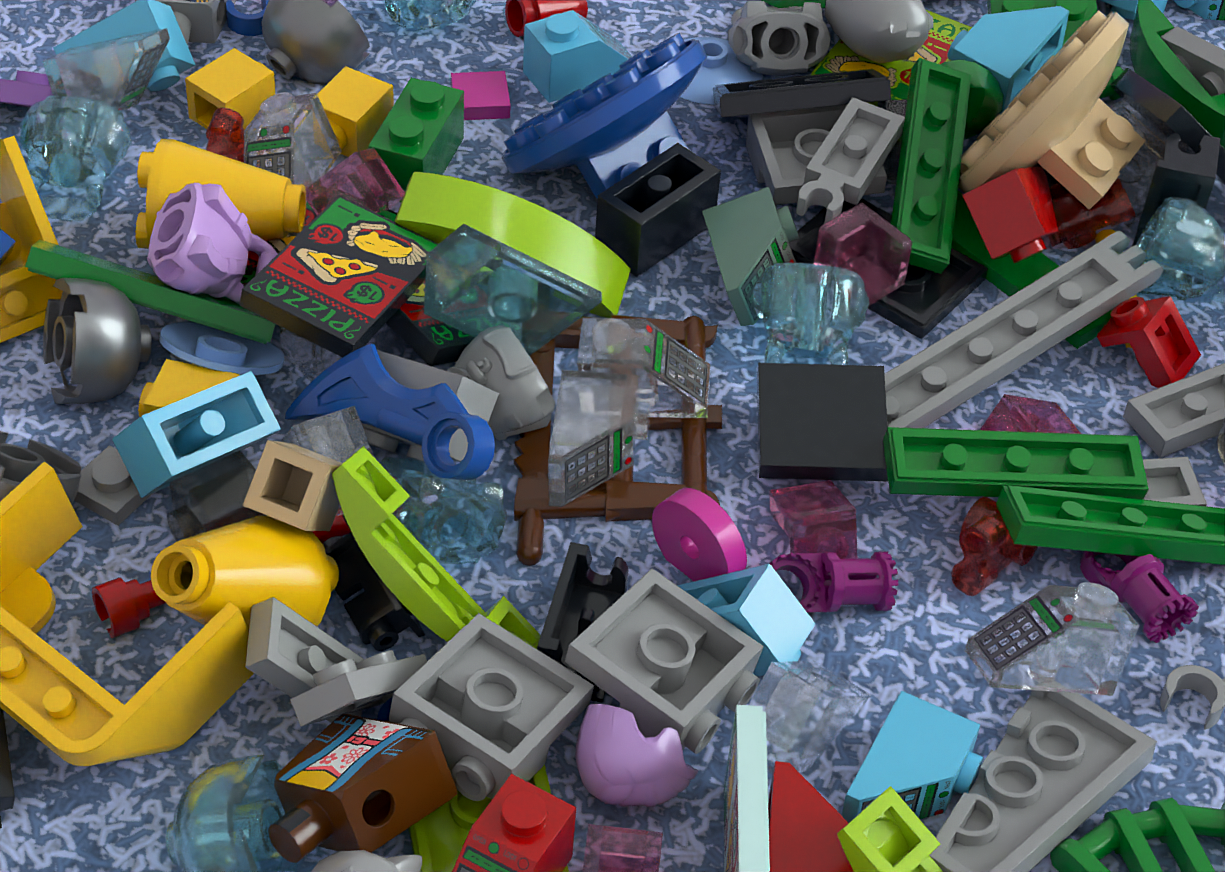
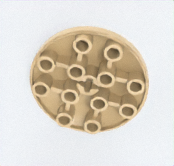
(1062, 120)

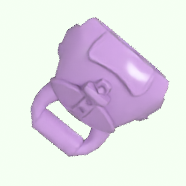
(204, 243)

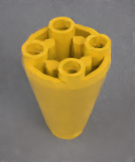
(264, 197)
(246, 566)

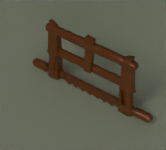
(619, 496)

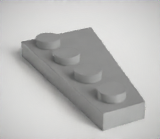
(1040, 784)

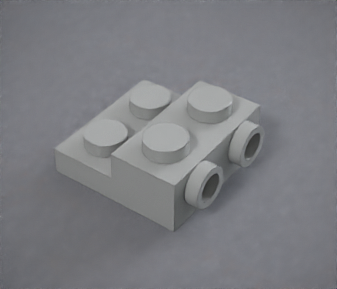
(785, 143)
(668, 660)
(491, 705)

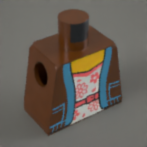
(359, 787)

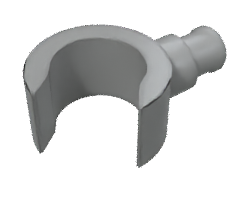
(1200, 680)

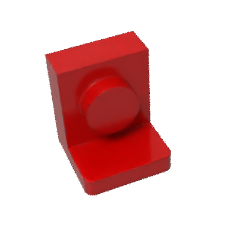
(1156, 336)

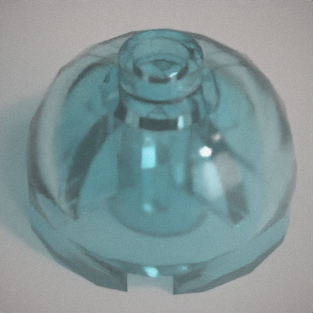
(226, 818)

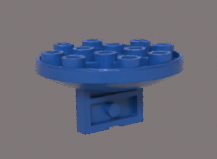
(613, 121)

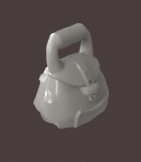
(788, 33)
(503, 365)

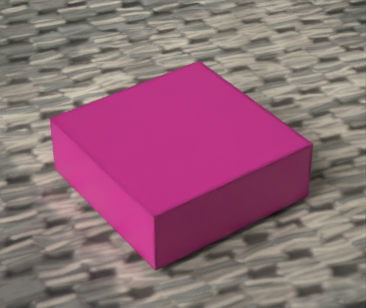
(484, 94)

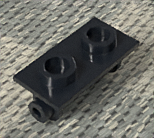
(376, 610)

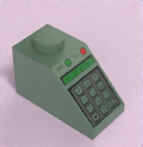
(746, 240)

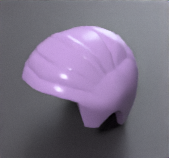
(624, 765)

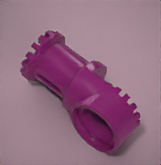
(838, 582)
(1145, 591)

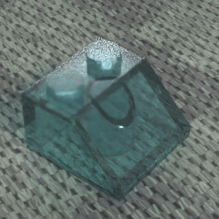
(487, 284)

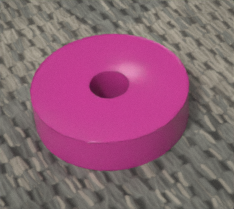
(698, 535)

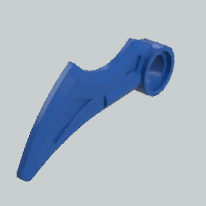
(419, 416)

